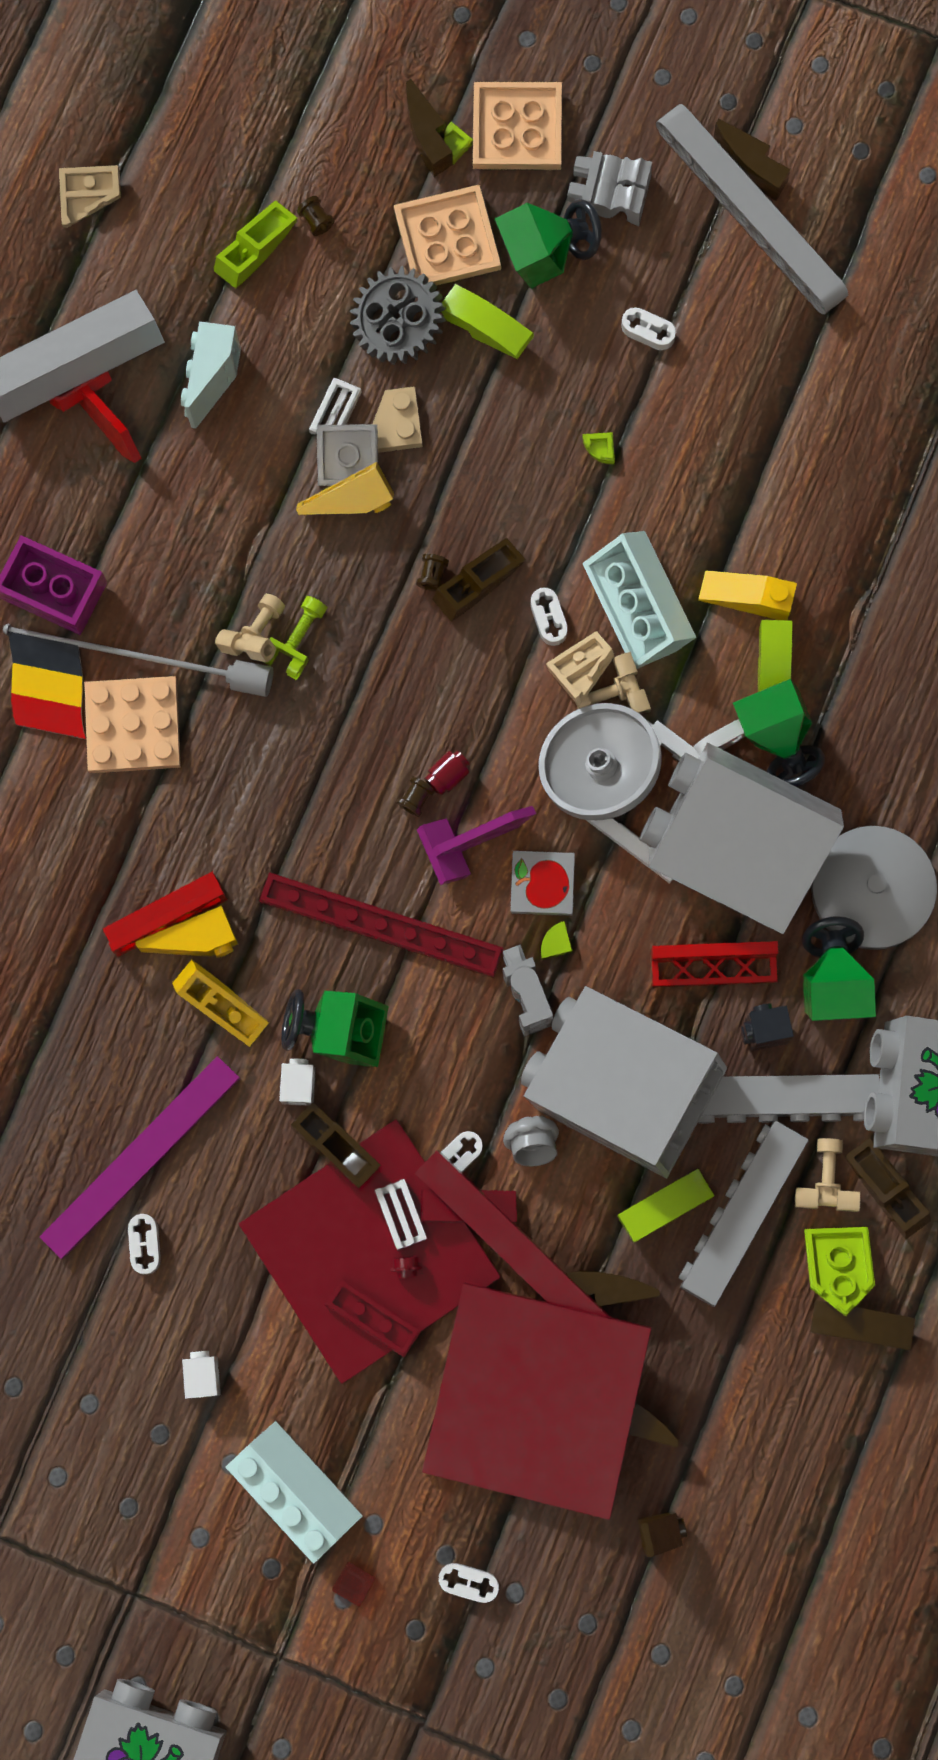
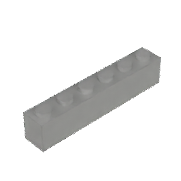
(790, 1097)
(743, 1214)

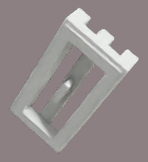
(346, 387)
(410, 1239)

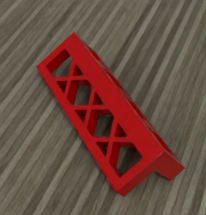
(165, 912)
(714, 952)

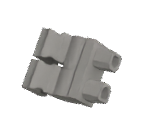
(607, 182)

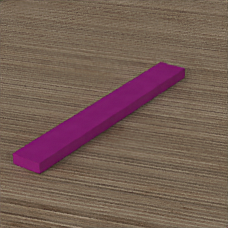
(139, 1158)

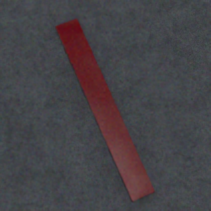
(381, 925)
(504, 1235)

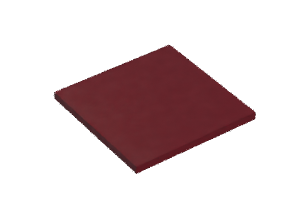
(337, 1231)
(537, 1400)

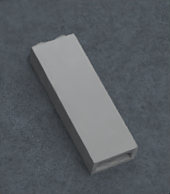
(76, 354)

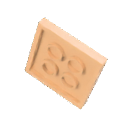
(517, 125)
(448, 235)
(132, 724)

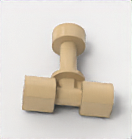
(250, 638)
(624, 686)
(828, 1192)

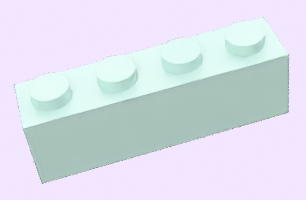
(639, 598)
(294, 1491)

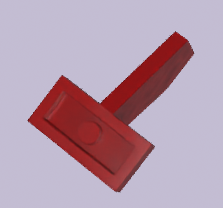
(100, 414)

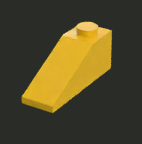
(355, 494)
(749, 593)
(199, 936)
(219, 1003)

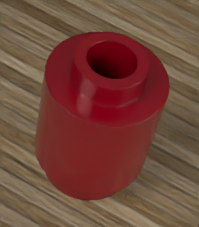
(447, 772)

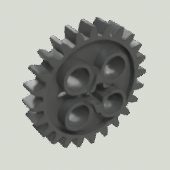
(412, 334)

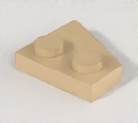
(87, 191)
(398, 420)
(581, 666)

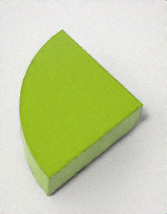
(457, 141)
(600, 446)
(555, 942)

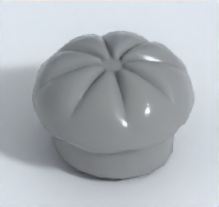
(532, 1140)

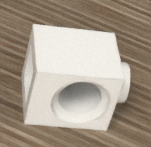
(297, 1082)
(201, 1375)

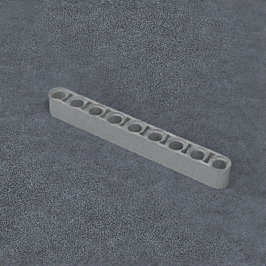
(752, 209)

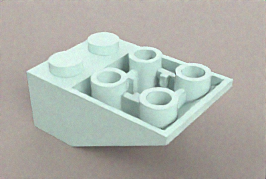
(211, 370)

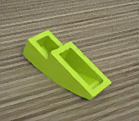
(254, 244)
(486, 322)
(774, 652)
(665, 1205)

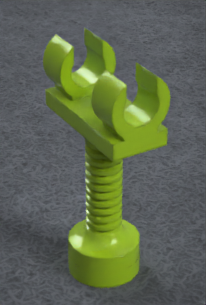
(312, 609)

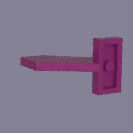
(446, 849)

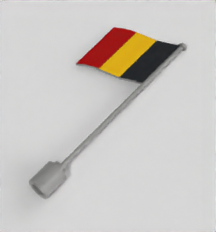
(50, 679)

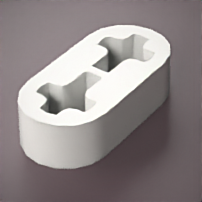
(647, 329)
(555, 614)
(723, 737)
(456, 1145)
(136, 1244)
(470, 1574)

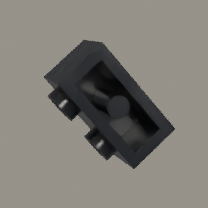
(767, 1027)

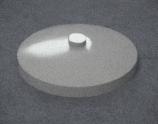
(600, 761)
(878, 882)

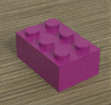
(51, 585)

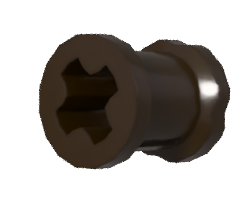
(308, 208)
(431, 562)
(415, 796)

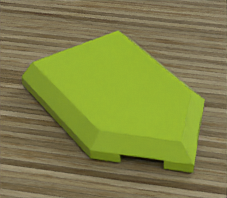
(840, 1265)

